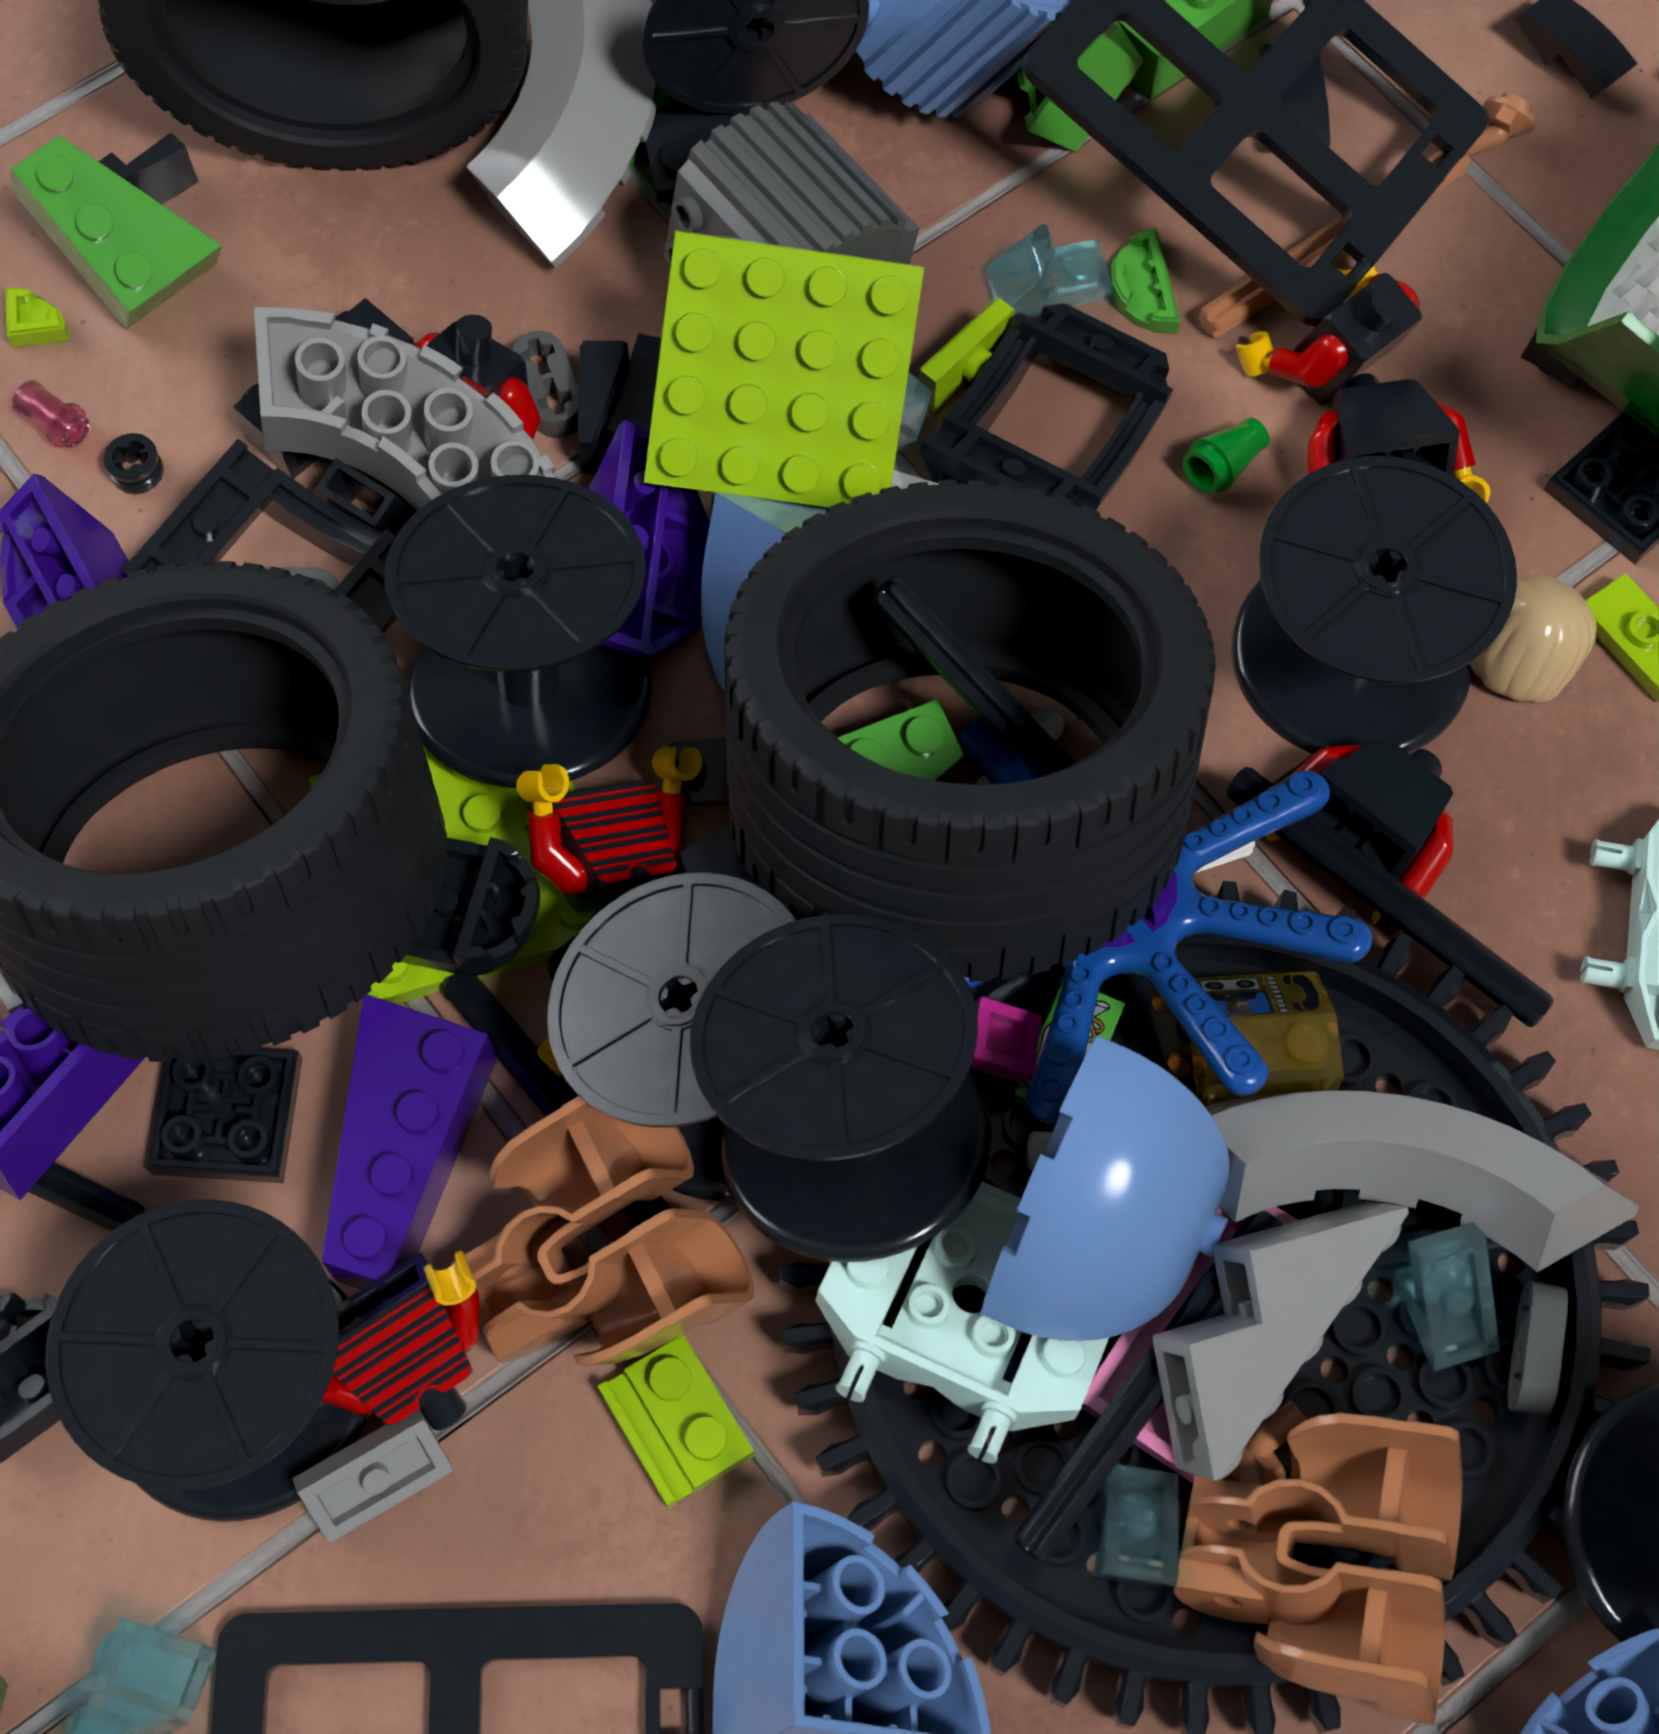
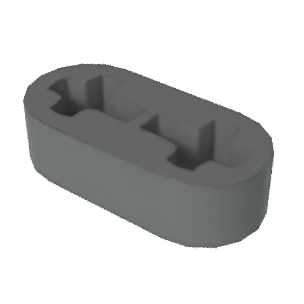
(558, 381)
(1537, 1349)

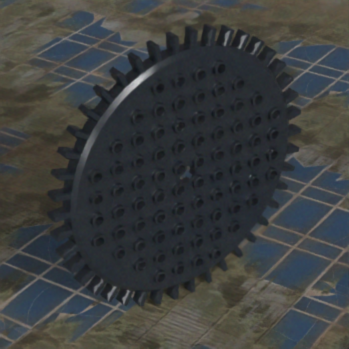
(1508, 1466)

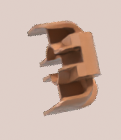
(635, 1291)
(1352, 1627)

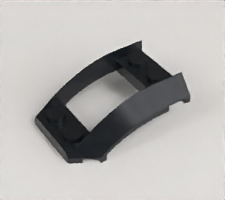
(1076, 341)
(233, 498)

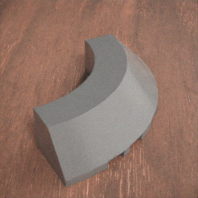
(573, 122)
(382, 406)
(1411, 1151)

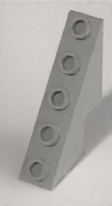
(1277, 1303)

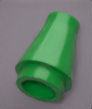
(1221, 457)

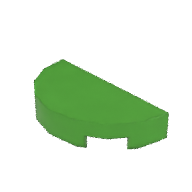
(1143, 284)

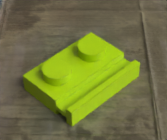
(676, 1421)

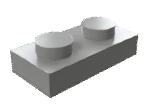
(372, 1475)

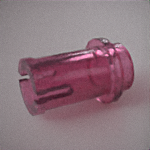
(62, 422)

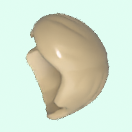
(1540, 642)

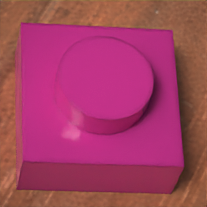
(1006, 1040)

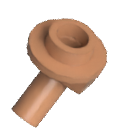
(1507, 118)
(1258, 1460)

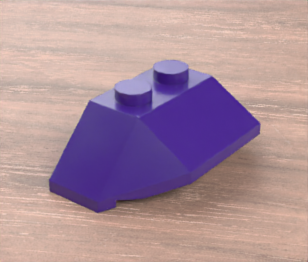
(673, 541)
(51, 549)

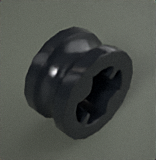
(128, 449)

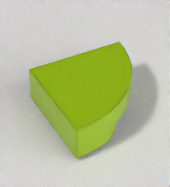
(32, 319)

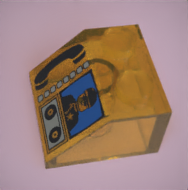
(1287, 1024)

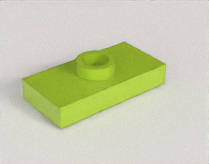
(966, 354)
(1629, 629)

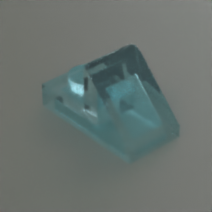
(1044, 275)
(1451, 1295)
(1139, 1528)

